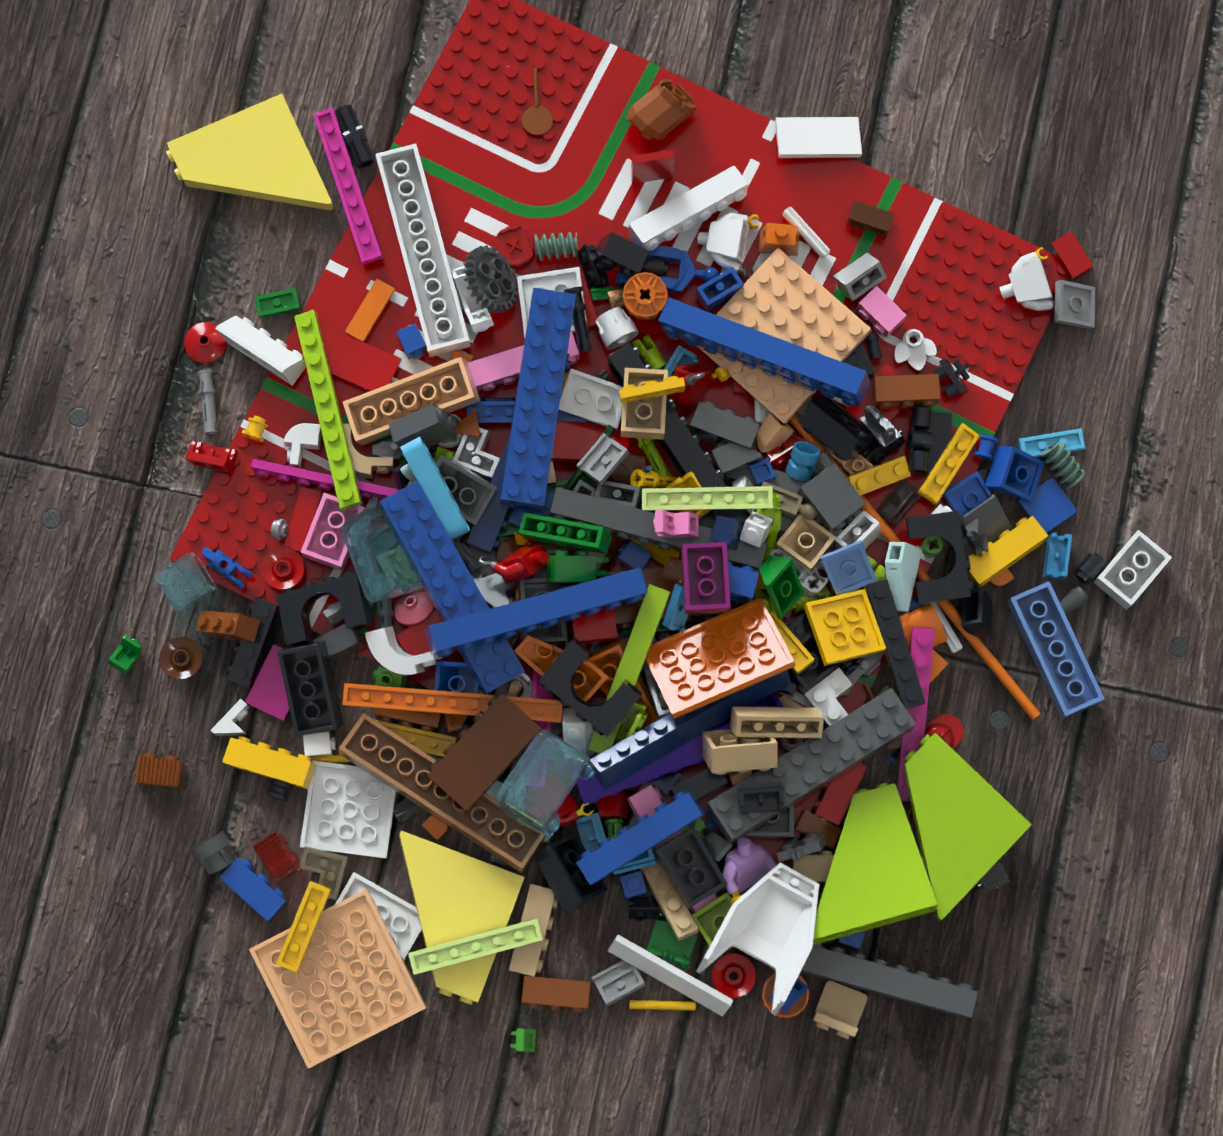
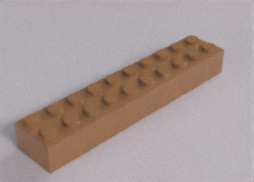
(406, 771)

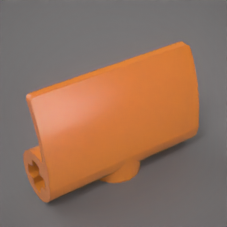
(922, 618)

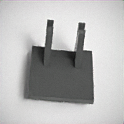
(985, 524)

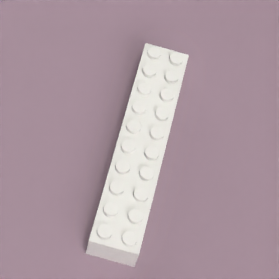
(423, 250)

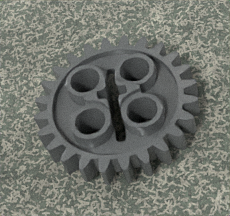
(490, 279)

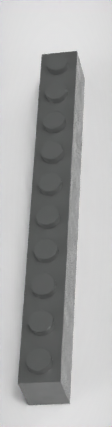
(639, 525)

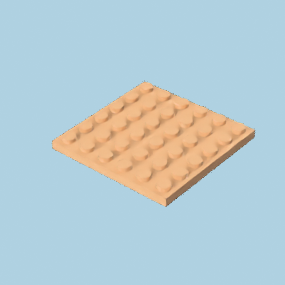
(794, 308)
(346, 984)

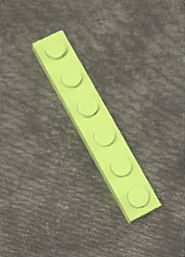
(707, 498)
(475, 946)

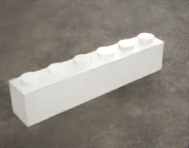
(688, 209)

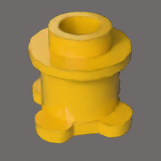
(255, 428)

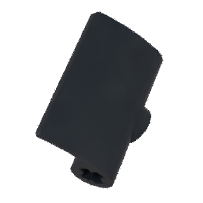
(927, 438)

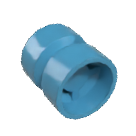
(803, 461)

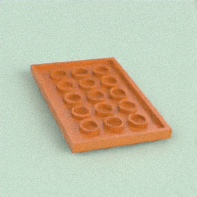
(718, 657)

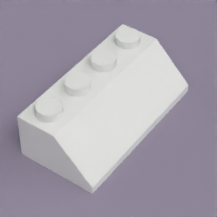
(262, 349)

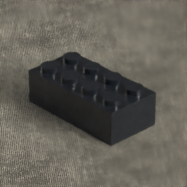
(310, 688)

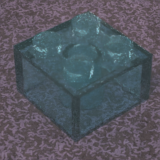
(185, 582)

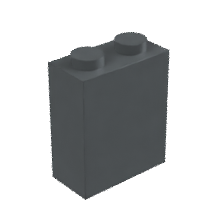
(429, 423)
(832, 498)

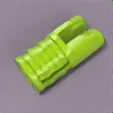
(652, 356)

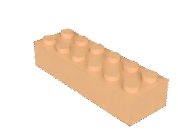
(445, 385)

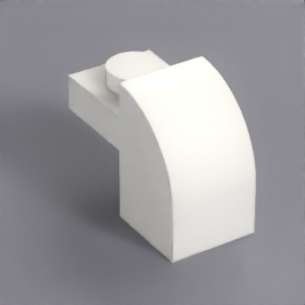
(299, 437)

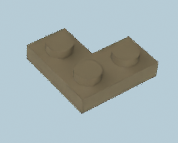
(328, 864)

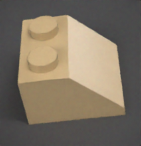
(806, 542)

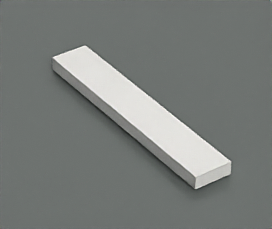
(670, 975)

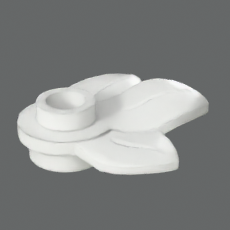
(914, 352)

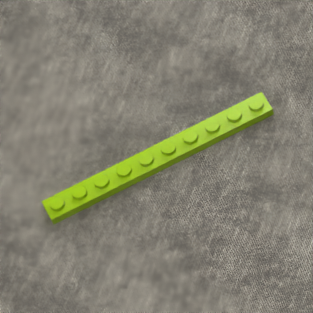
(328, 410)

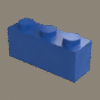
(254, 889)

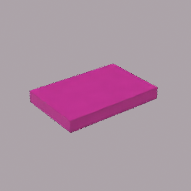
(268, 689)

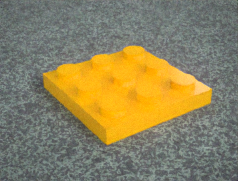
(844, 627)

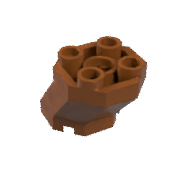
(661, 110)

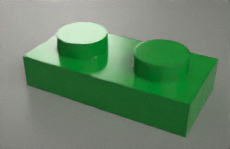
(277, 303)

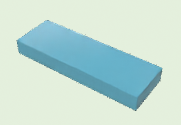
(1037, 444)

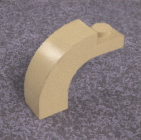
(365, 465)

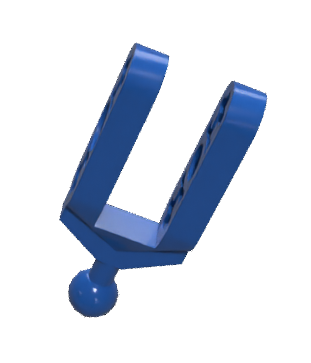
(686, 273)

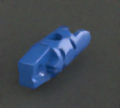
(219, 559)

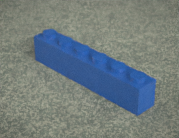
(640, 838)

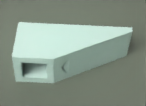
(901, 571)

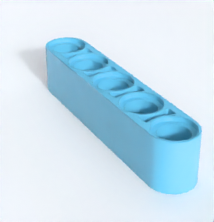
(435, 487)

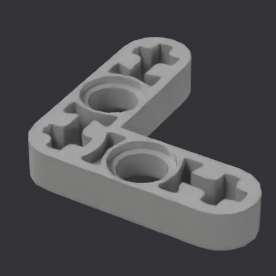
(805, 576)

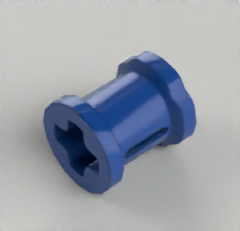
(986, 447)

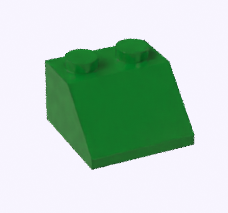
(781, 583)

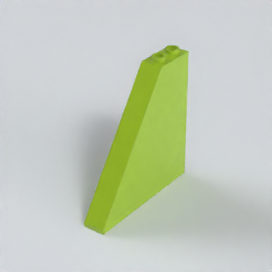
(957, 819)
(875, 870)

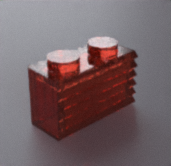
(276, 856)

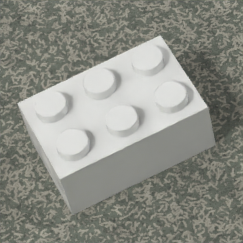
(1132, 570)

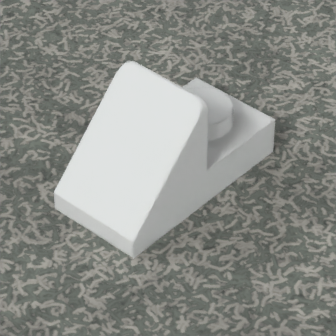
(227, 725)

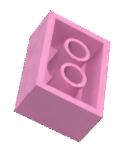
(325, 537)

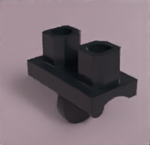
(956, 386)

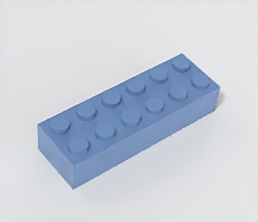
(1055, 650)

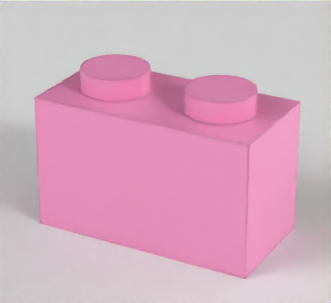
(881, 312)

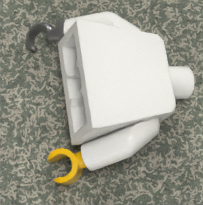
(728, 240)
(1030, 283)

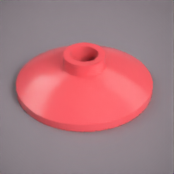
(413, 608)

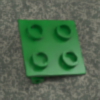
(667, 947)

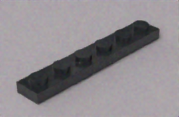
(896, 644)

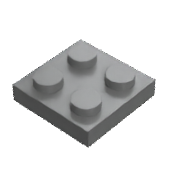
(1074, 304)

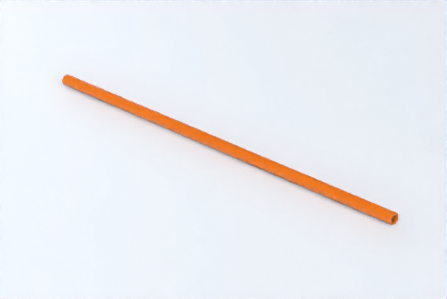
(945, 605)

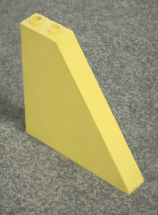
(252, 156)
(456, 901)

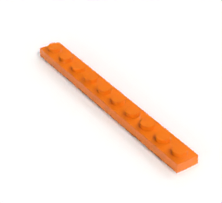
(443, 701)

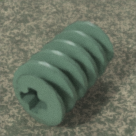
(556, 246)
(1064, 464)

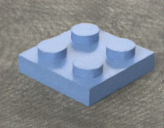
(848, 568)

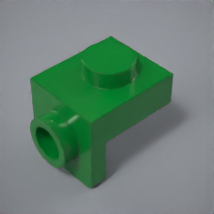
(125, 655)

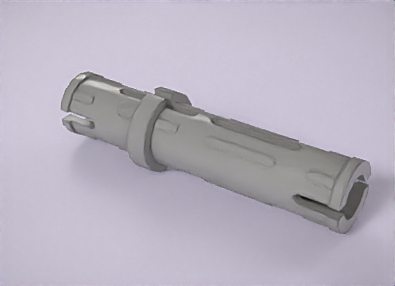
(208, 401)

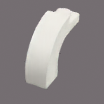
(478, 318)
(392, 657)

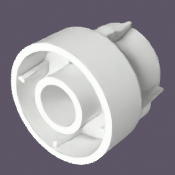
(616, 328)

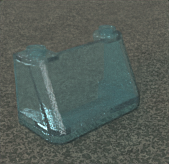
(378, 557)
(543, 782)

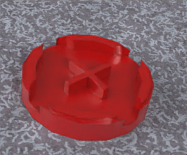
(516, 245)

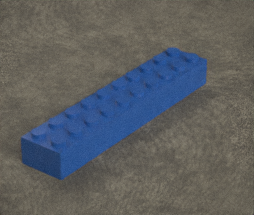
(764, 352)
(537, 398)
(446, 580)
(535, 611)

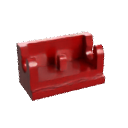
(1072, 255)
(211, 456)

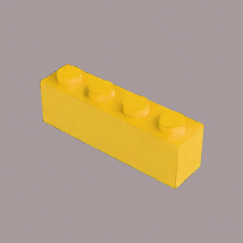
(1006, 551)
(269, 763)

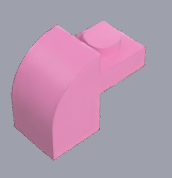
(676, 524)

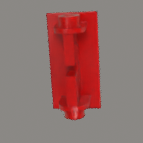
(779, 458)

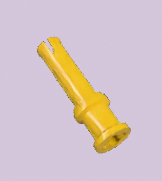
(651, 475)

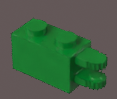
(574, 568)

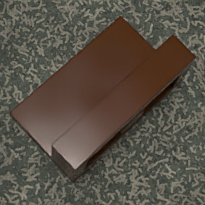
(870, 219)

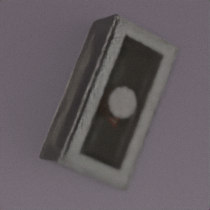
(898, 502)

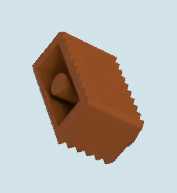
(159, 772)

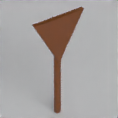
(469, 425)

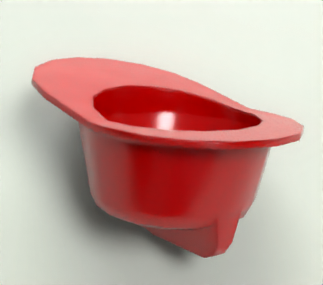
(947, 728)

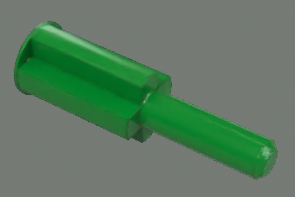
(601, 292)

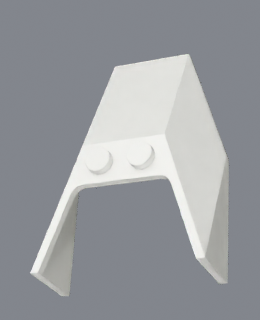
(772, 925)

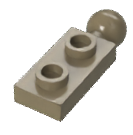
(792, 503)

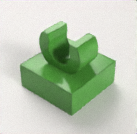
(524, 1040)

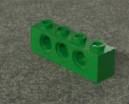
(565, 533)

